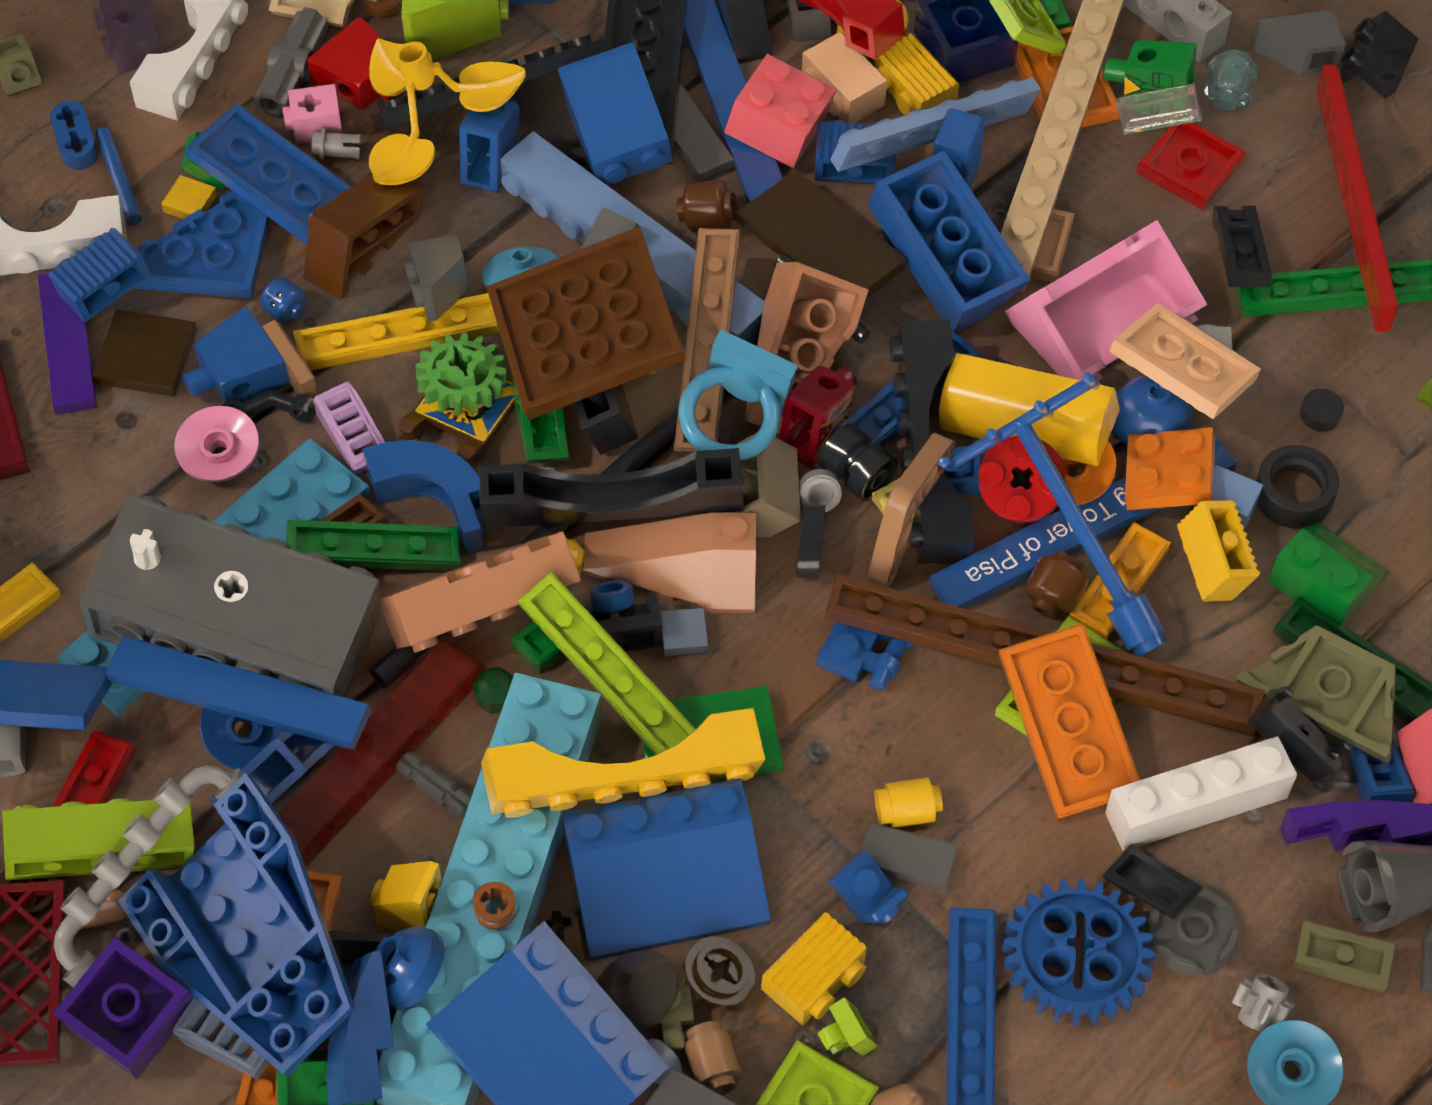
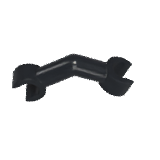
(297, 406)

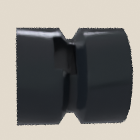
(853, 458)

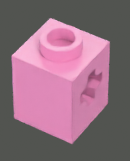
(312, 110)

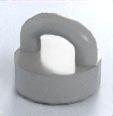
(820, 487)

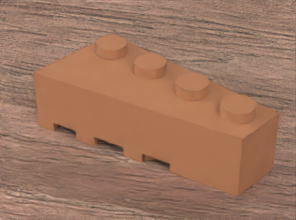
(475, 592)

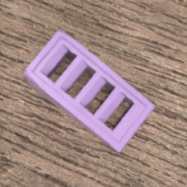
(338, 406)

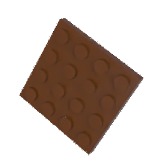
(585, 323)

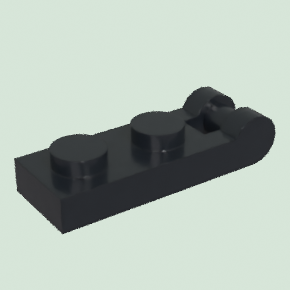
(1242, 246)

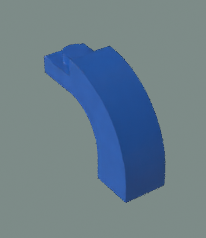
(429, 471)

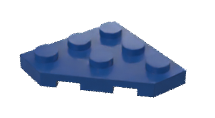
(209, 251)

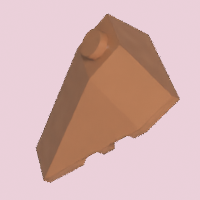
(686, 558)

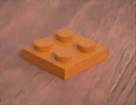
(1170, 469)

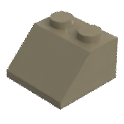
(772, 488)

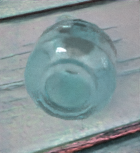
(1231, 79)

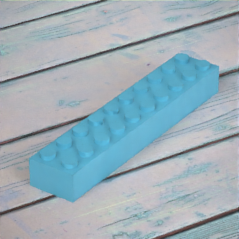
(486, 851)

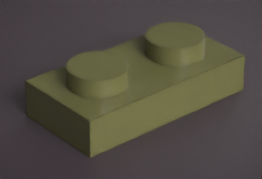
(1343, 956)

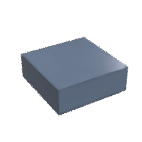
(684, 632)

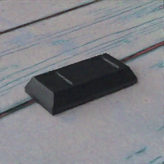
(1152, 882)

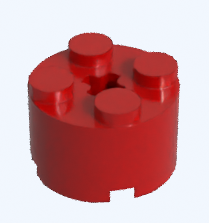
(997, 476)

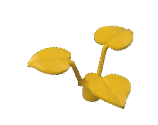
(411, 68)

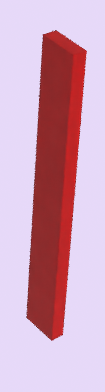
(1357, 199)

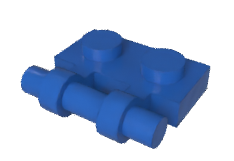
(850, 651)

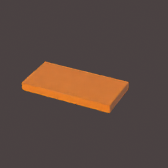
(1069, 719)

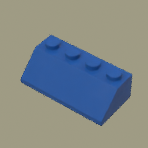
(947, 240)

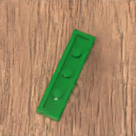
(378, 544)

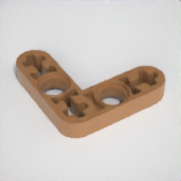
(902, 506)

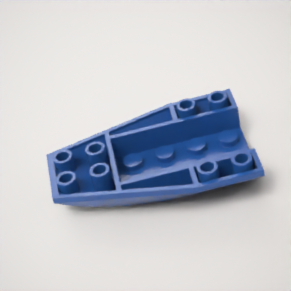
(247, 932)

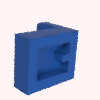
(867, 890)

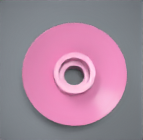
(213, 429)

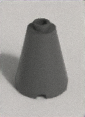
(1386, 882)

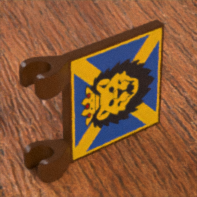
(473, 428)

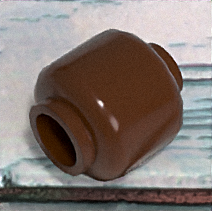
(707, 206)
(1056, 584)

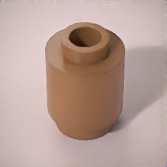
(712, 1057)

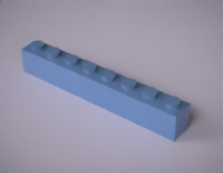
(573, 200)

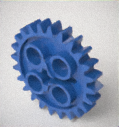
(1121, 955)

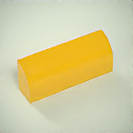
(990, 394)

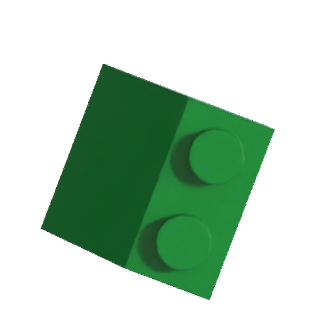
(1326, 572)

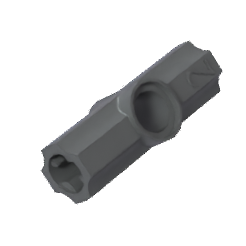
(288, 61)

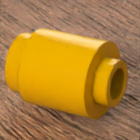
(908, 802)

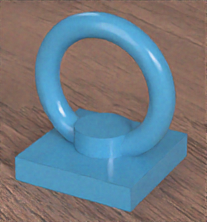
(748, 375)

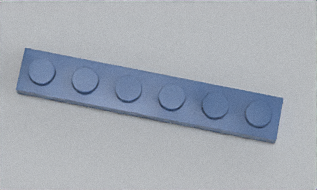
(921, 126)

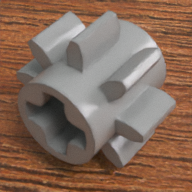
(1262, 1002)

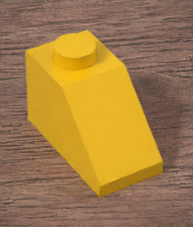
(406, 895)

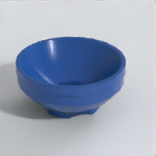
(410, 964)

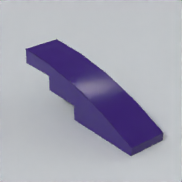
(1360, 821)

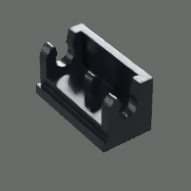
(635, 626)
(1303, 741)

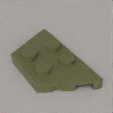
(1335, 688)

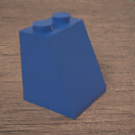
(615, 114)

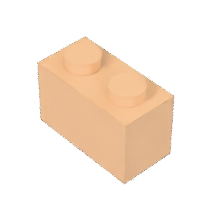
(858, 83)

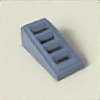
(198, 1028)

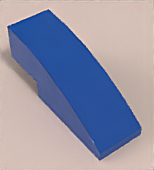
(283, 763)
(354, 1044)

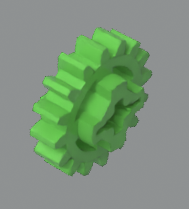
(461, 373)

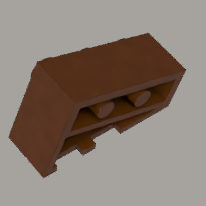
(354, 228)

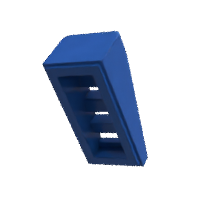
(1397, 789)

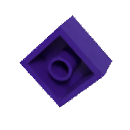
(124, 1008)

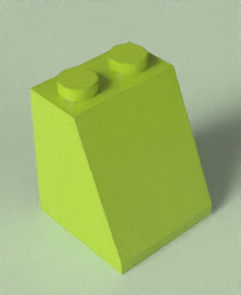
(452, 24)

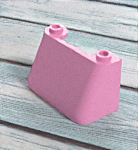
(1085, 310)

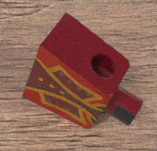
(821, 397)

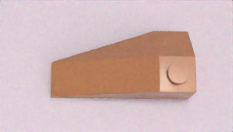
(806, 321)

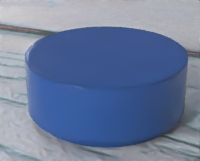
(612, 596)

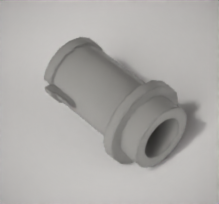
(333, 144)

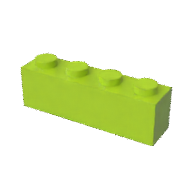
(76, 835)

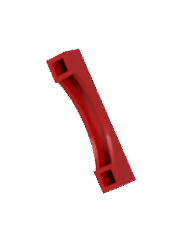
(867, 24)

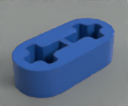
(68, 136)

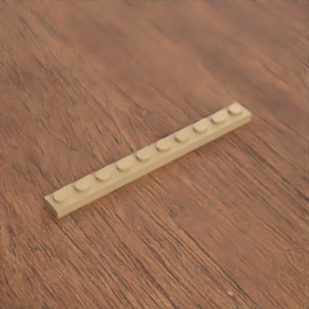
(1059, 129)

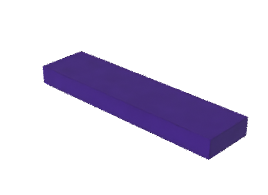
(66, 352)

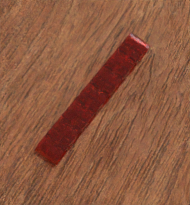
(391, 731)

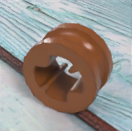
(502, 918)

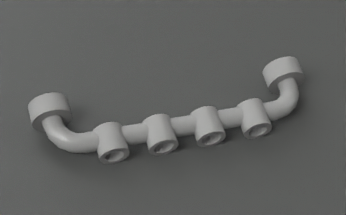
(114, 869)

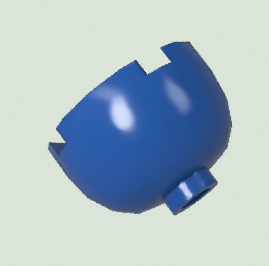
(1150, 410)

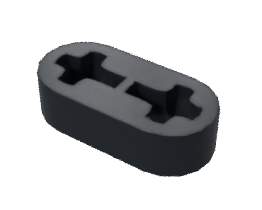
(811, 541)

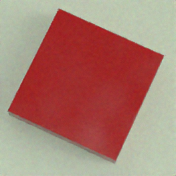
(1191, 163)

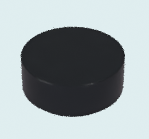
(1321, 409)

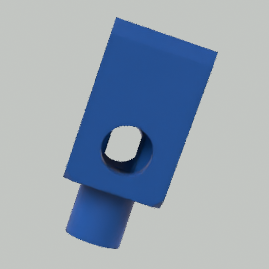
(485, 130)
(237, 361)

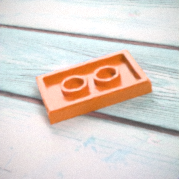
(1044, 68)

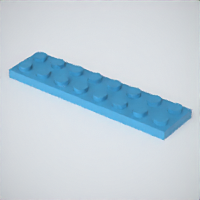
(300, 488)

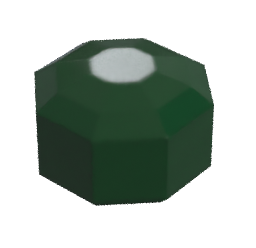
(492, 688)

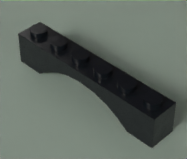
(536, 496)
(943, 520)

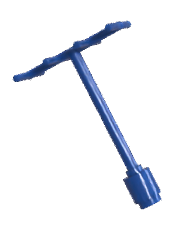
(1132, 615)

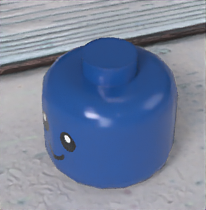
(283, 300)

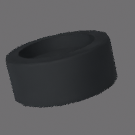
(1302, 460)

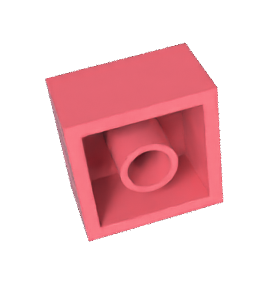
(779, 110)

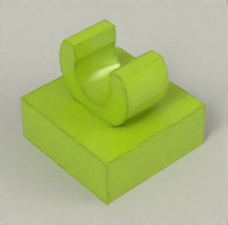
(848, 1030)

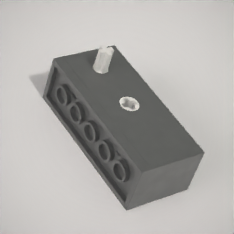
(230, 597)

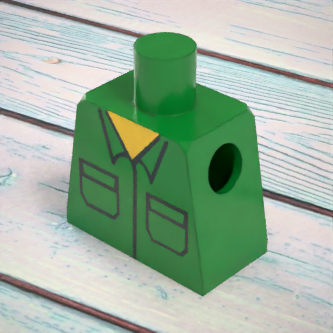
(1153, 66)

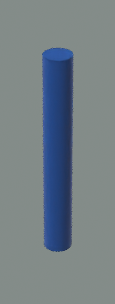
(118, 175)

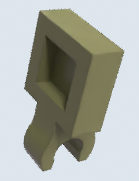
(678, 1018)

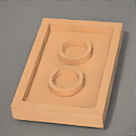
(1185, 360)

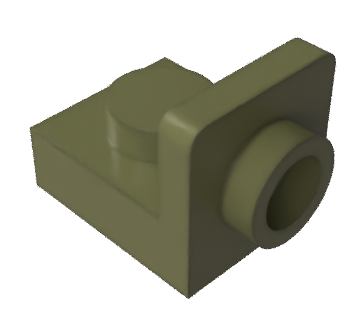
(17, 65)

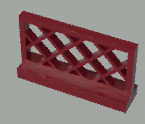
(55, 916)

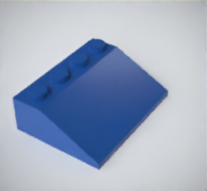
(665, 869)
(546, 1032)

